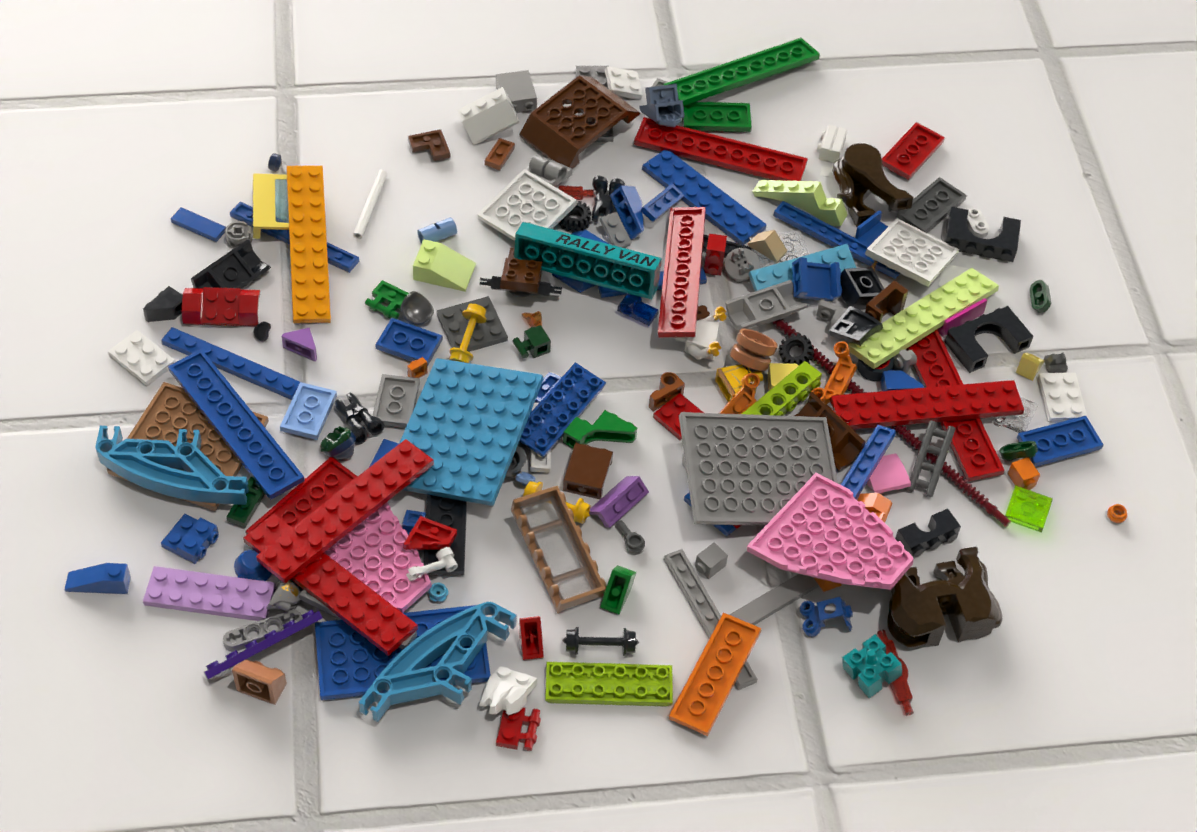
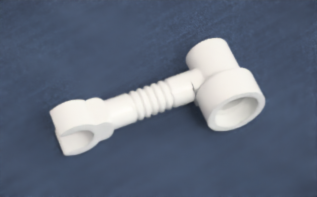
(445, 561)

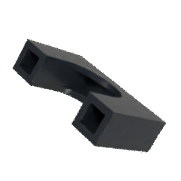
(1001, 247)
(999, 322)

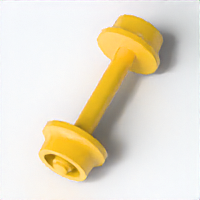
(475, 314)
(580, 510)

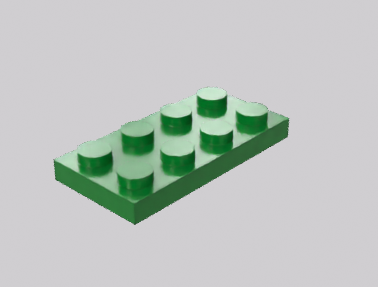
(717, 116)

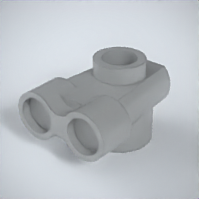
(904, 361)

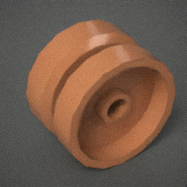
(753, 349)

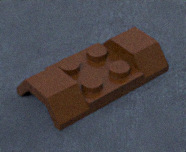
(844, 440)

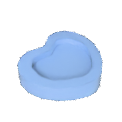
(524, 478)

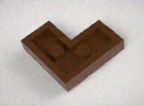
(430, 140)

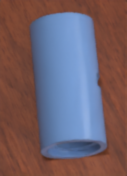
(438, 231)

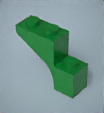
(606, 428)

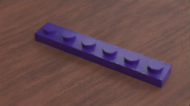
(253, 647)

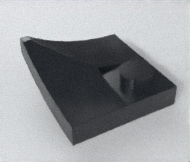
(855, 326)

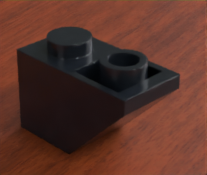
(164, 306)

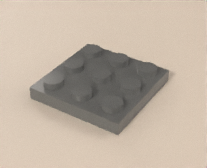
(484, 334)

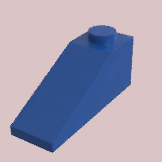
(628, 207)
(101, 578)

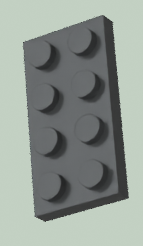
(932, 205)

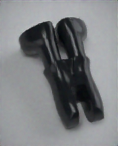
(603, 202)
(354, 414)

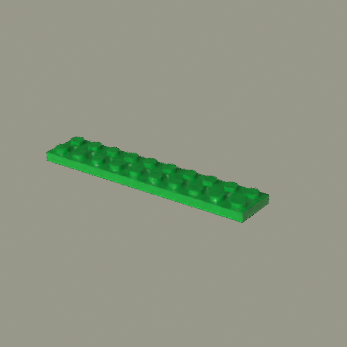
(744, 70)

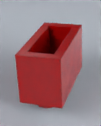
(715, 254)

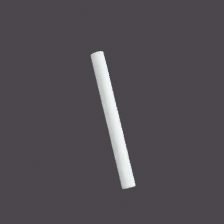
(359, 231)

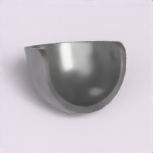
(416, 308)

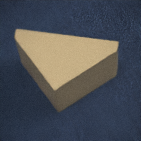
(769, 245)

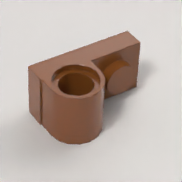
(669, 387)

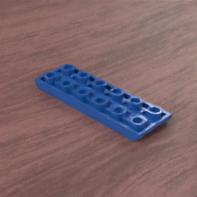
(559, 408)

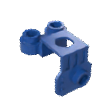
(816, 614)

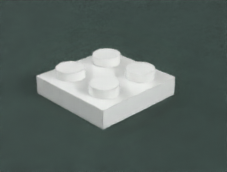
(623, 82)

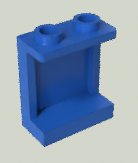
(816, 280)

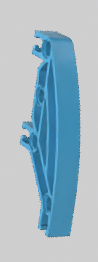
(152, 464)
(406, 674)

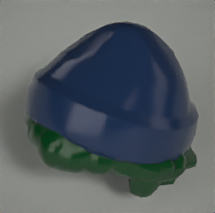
(339, 443)

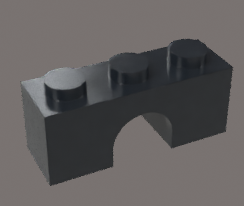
(943, 529)

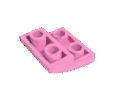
(889, 475)

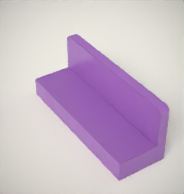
(619, 500)

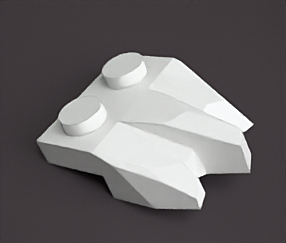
(507, 691)

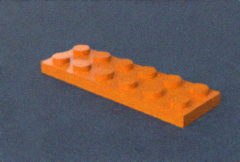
(715, 674)

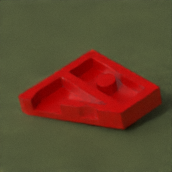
(429, 535)

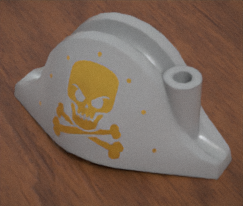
(285, 596)

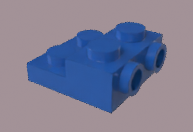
(191, 538)

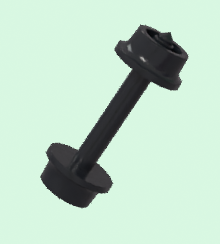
(628, 641)

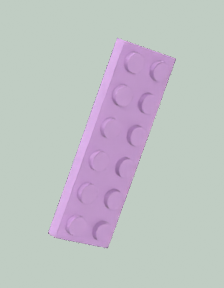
(209, 593)

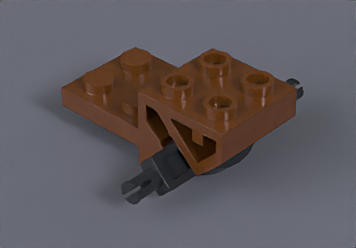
(521, 278)

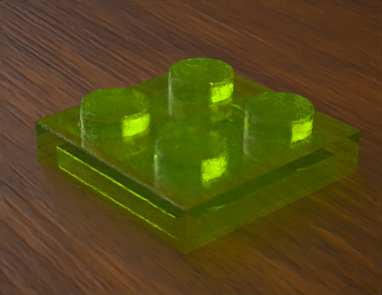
(1028, 508)

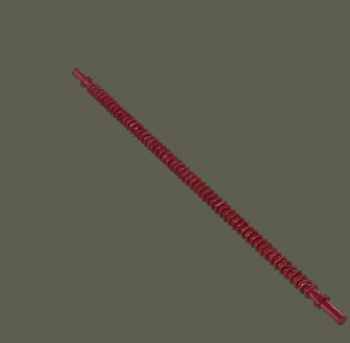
(906, 434)

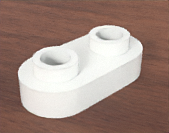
(977, 223)

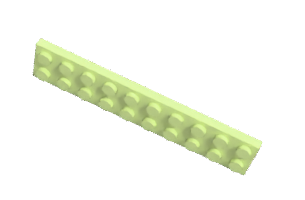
(923, 317)

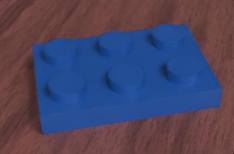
(408, 341)

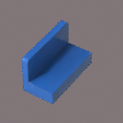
(871, 229)

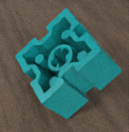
(872, 666)

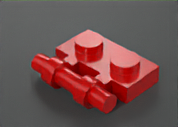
(511, 727)

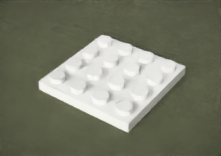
(528, 201)
(912, 252)

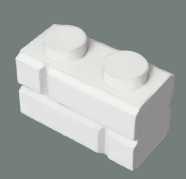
(832, 143)

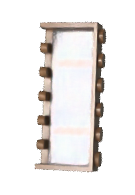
(558, 548)

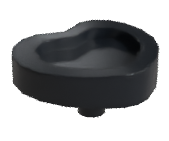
(261, 331)

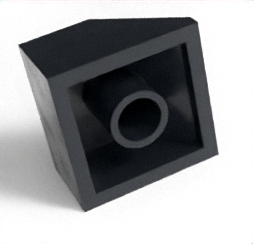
(859, 286)

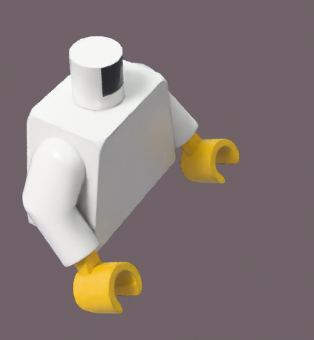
(705, 342)

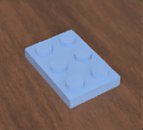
(308, 411)

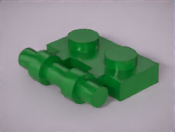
(388, 294)

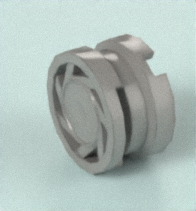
(237, 233)

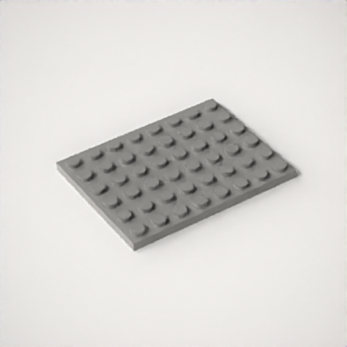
(751, 464)

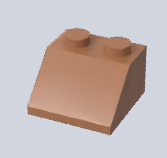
(259, 680)

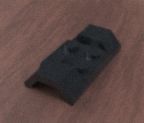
(232, 270)

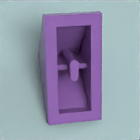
(300, 342)

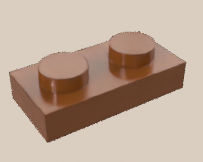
(499, 154)

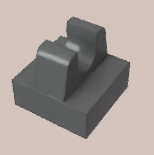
(1056, 363)

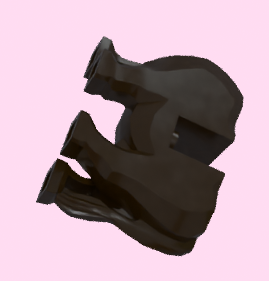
(918, 610)

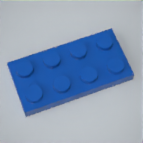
(1062, 440)

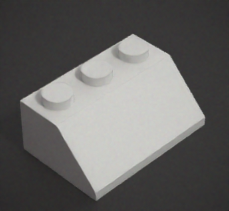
(488, 116)

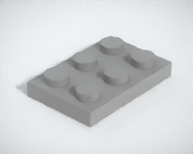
(396, 399)

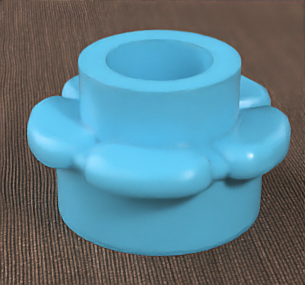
(438, 587)

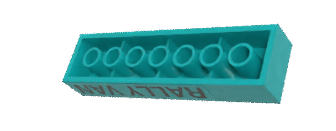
(589, 260)

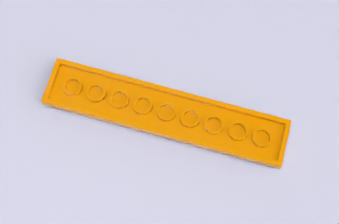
(308, 245)

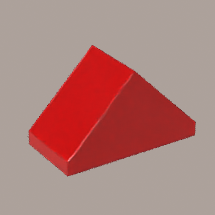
(531, 637)

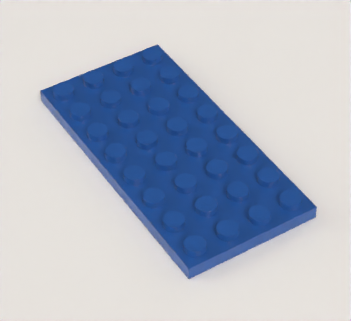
(352, 663)

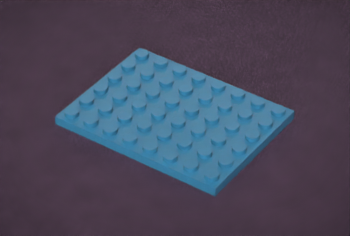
(470, 428)

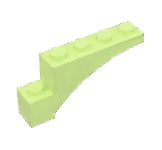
(806, 196)

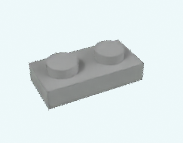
(615, 230)

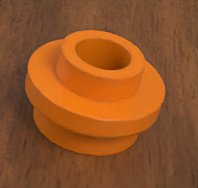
(1117, 509)

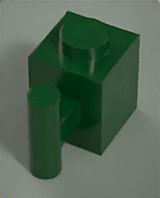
(535, 341)

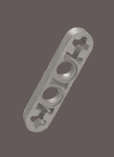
(260, 626)

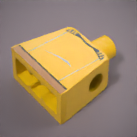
(730, 379)

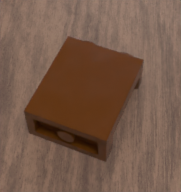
(890, 299)
(587, 471)

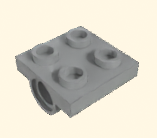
(549, 170)

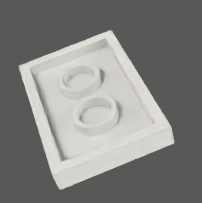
(141, 357)
(1061, 396)

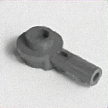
(634, 542)

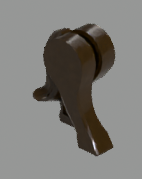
(860, 175)

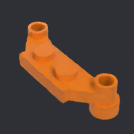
(840, 376)
(745, 396)

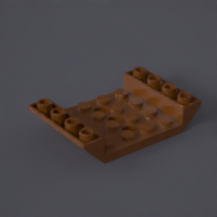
(561, 133)

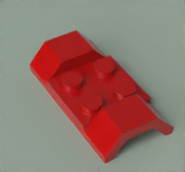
(220, 306)

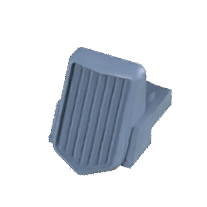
(663, 105)

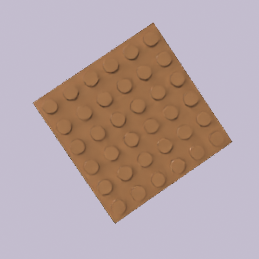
(174, 410)

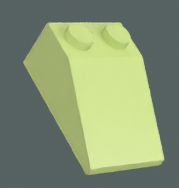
(442, 266)

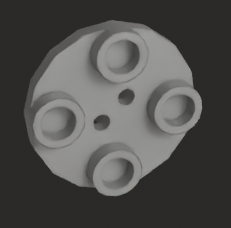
(738, 257)

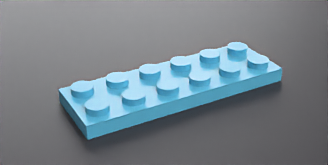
(782, 271)

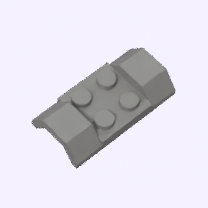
(763, 306)

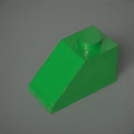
(618, 589)

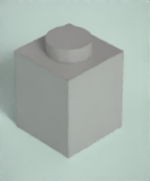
(711, 560)

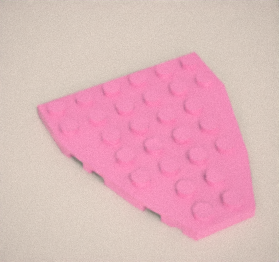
(832, 538)
(378, 559)

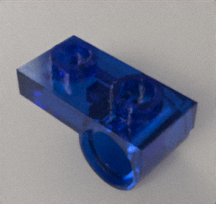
(638, 310)

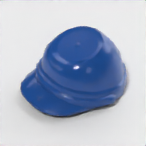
(248, 567)

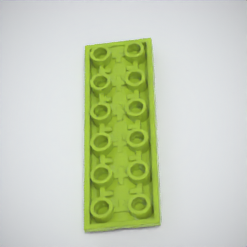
(609, 684)

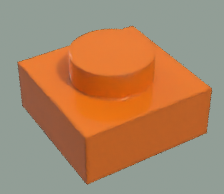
(417, 368)

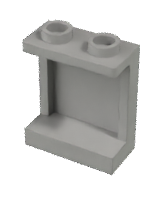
(519, 89)

